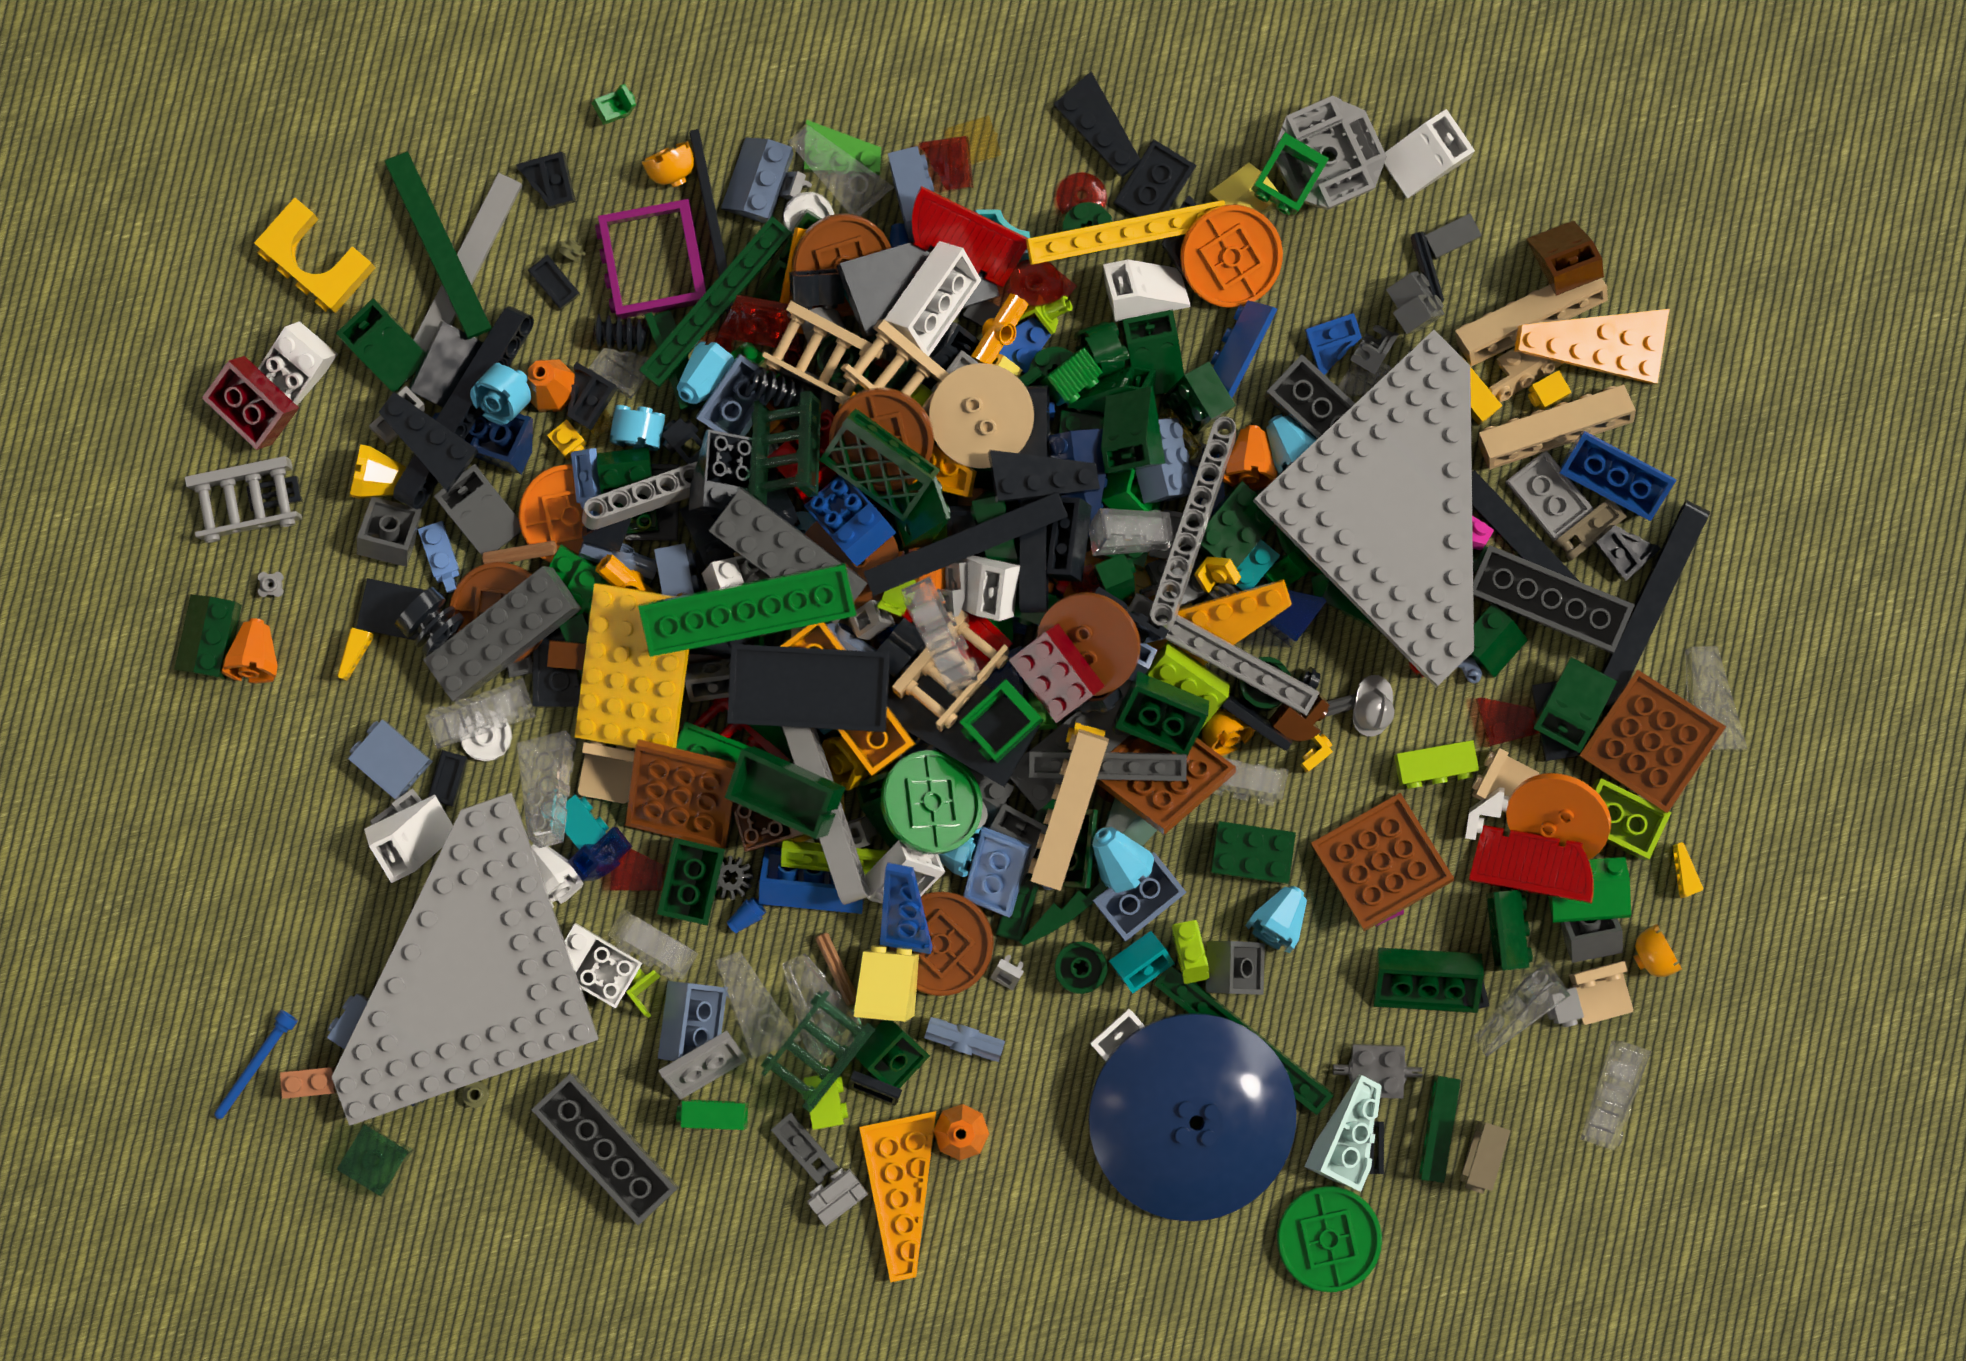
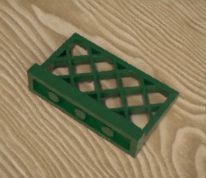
(887, 446)

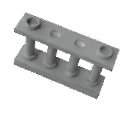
(227, 480)

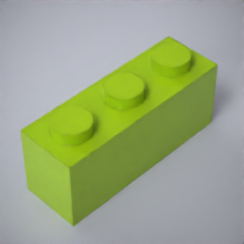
(1436, 764)

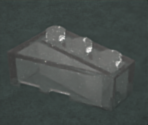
(1130, 531)
(1255, 782)
(652, 945)

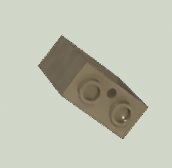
(1484, 1157)

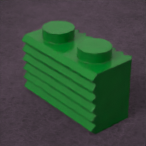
(1071, 377)

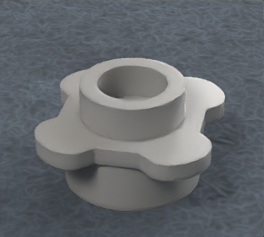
(276, 589)

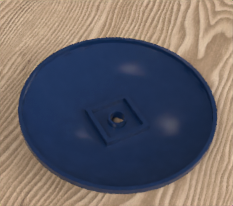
(1163, 1080)

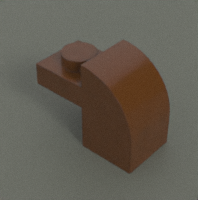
(1298, 725)

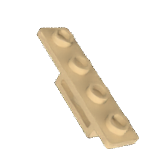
(1520, 372)

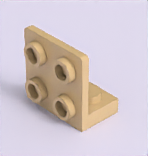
(1602, 992)

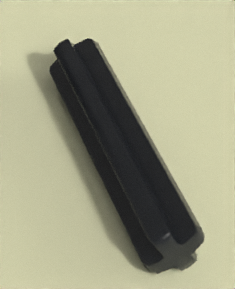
(1426, 263)

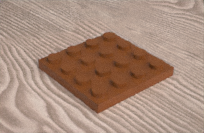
(1652, 741)
(680, 794)
(1168, 802)
(1382, 862)

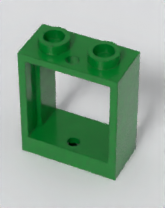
(1304, 154)
(971, 733)
(713, 1114)

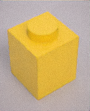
(1549, 391)

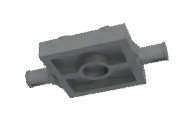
(1380, 1064)

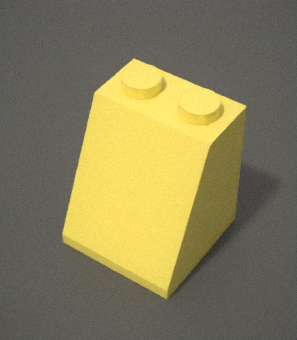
(887, 984)

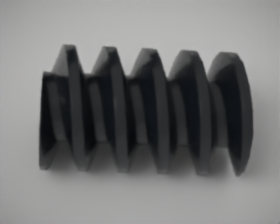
(620, 333)
(774, 387)

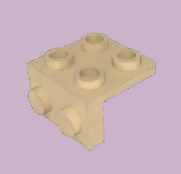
(606, 772)
(1502, 773)

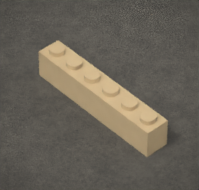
(1499, 329)
(1556, 426)
(1069, 810)

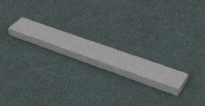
(473, 251)
(1233, 659)

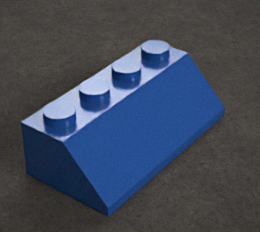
(1242, 343)
(1617, 475)
(799, 887)

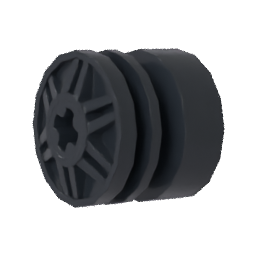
(426, 618)

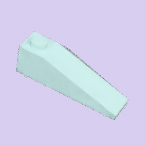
(1345, 1142)

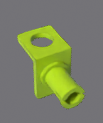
(1048, 313)
(893, 600)
(640, 983)

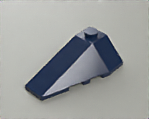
(502, 445)
(1084, 447)

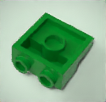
(577, 575)

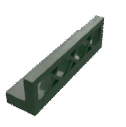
(661, 327)
(1439, 1129)

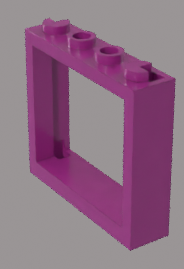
(611, 277)

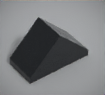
(608, 536)

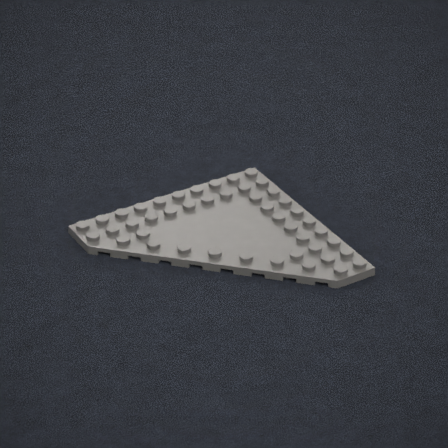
(1391, 507)
(472, 978)

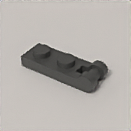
(804, 1147)

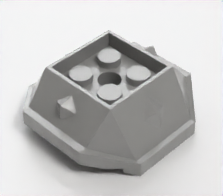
(1346, 133)

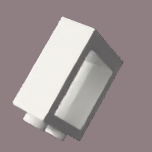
(926, 868)

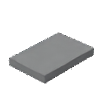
(1549, 496)
(703, 1065)

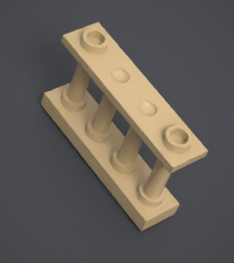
(821, 328)
(905, 351)
(925, 666)

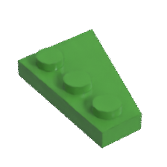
(860, 150)

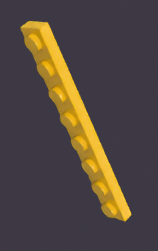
(1115, 233)

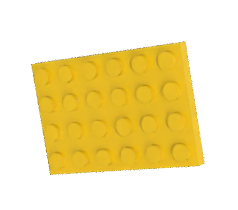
(622, 687)

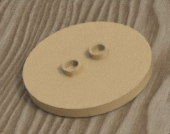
(981, 411)

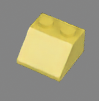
(1238, 190)

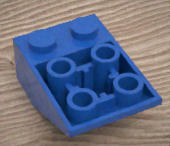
(850, 519)

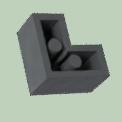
(1415, 302)

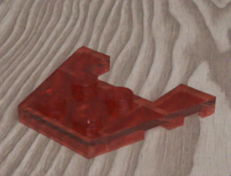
(758, 323)

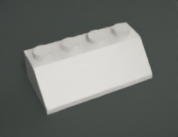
(934, 296)

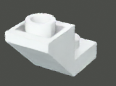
(1490, 806)

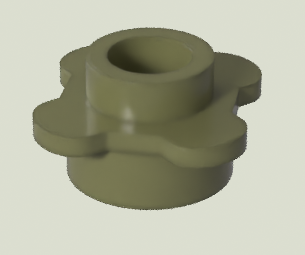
(571, 249)

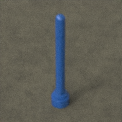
(283, 1023)

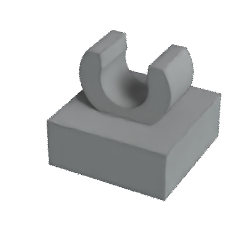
(793, 184)
(1007, 974)

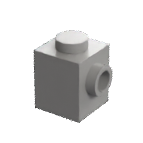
(1568, 1010)

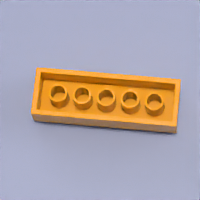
(871, 747)

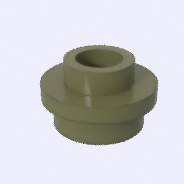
(484, 1094)

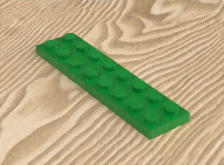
(747, 610)

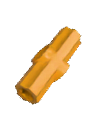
(1000, 330)
(619, 575)

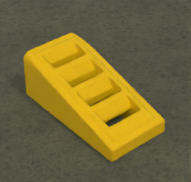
(356, 645)
(1686, 874)

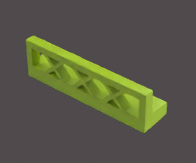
(812, 857)

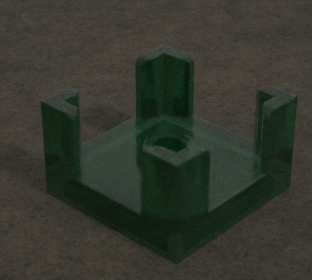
(374, 1159)

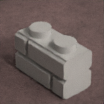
(837, 1196)

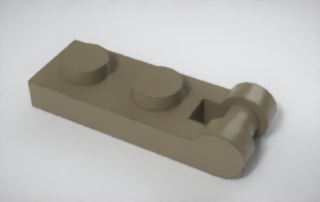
(1589, 528)

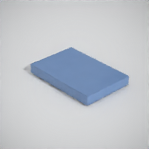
(997, 871)

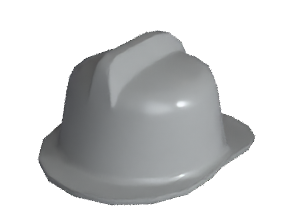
(1373, 706)

